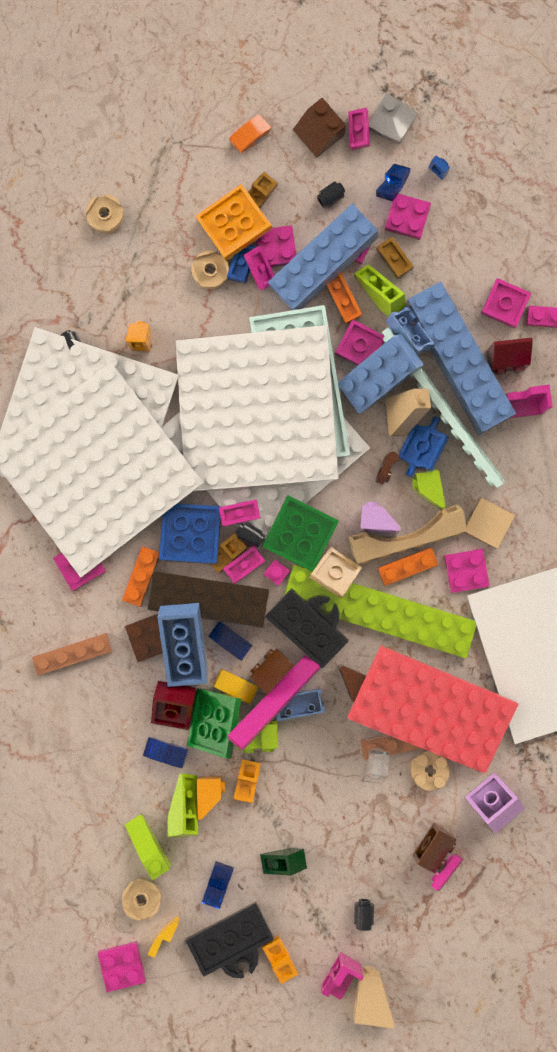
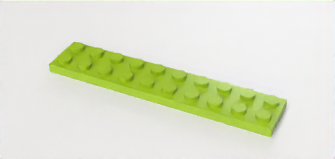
(391, 615)

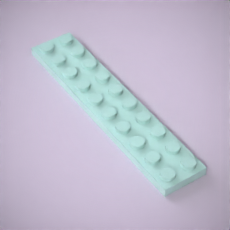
(459, 430)

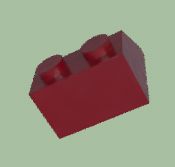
(510, 355)
(173, 705)

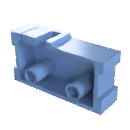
(415, 335)
(300, 705)

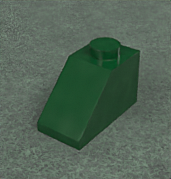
(284, 861)

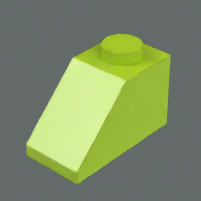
(429, 488)

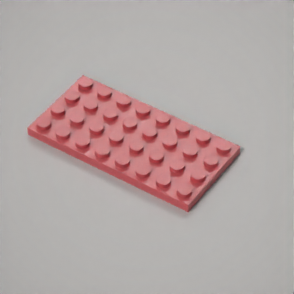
(432, 709)

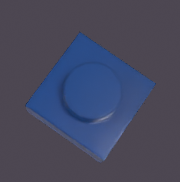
(439, 167)

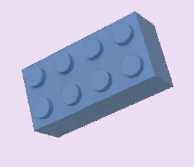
(380, 373)
(183, 644)

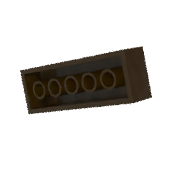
(216, 599)

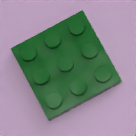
(300, 533)
(212, 722)

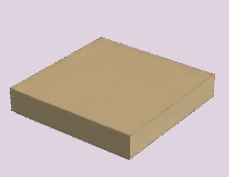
(489, 523)
(336, 572)

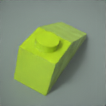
(380, 290)
(183, 812)
(148, 847)

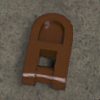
(384, 472)

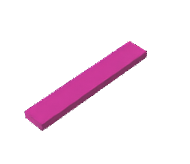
(273, 703)

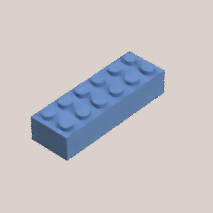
(324, 258)

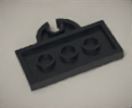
(309, 625)
(231, 942)

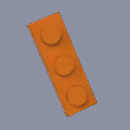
(344, 299)
(407, 566)
(141, 576)

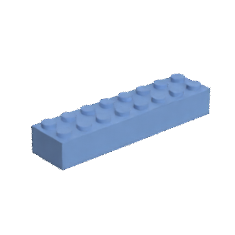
(461, 359)

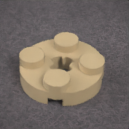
(109, 223)
(207, 280)
(421, 778)
(130, 901)

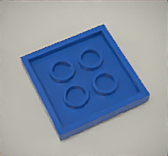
(190, 534)

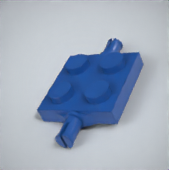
(423, 447)

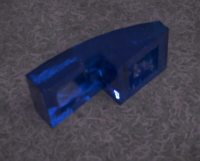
(394, 182)
(230, 640)
(165, 752)
(217, 885)

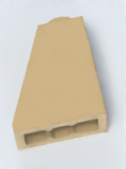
(406, 410)
(371, 1001)

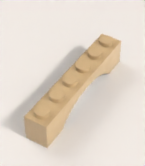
(445, 523)

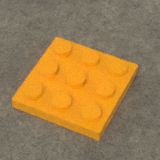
(234, 222)

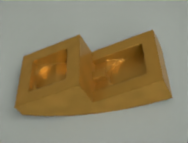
(262, 189)
(228, 552)

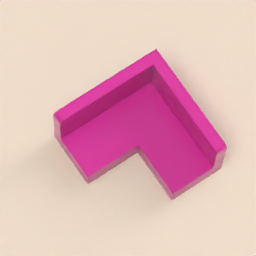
(533, 401)
(341, 976)

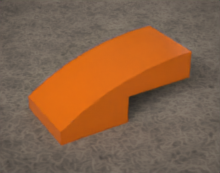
(250, 132)

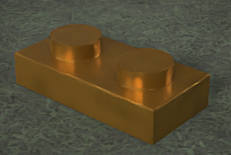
(394, 257)

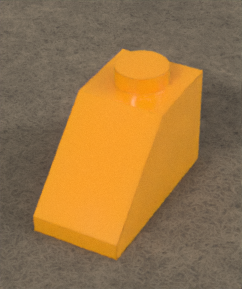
(139, 336)
(208, 793)

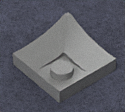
(392, 119)

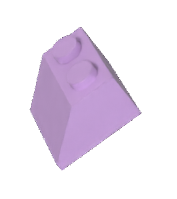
(377, 519)
(495, 803)

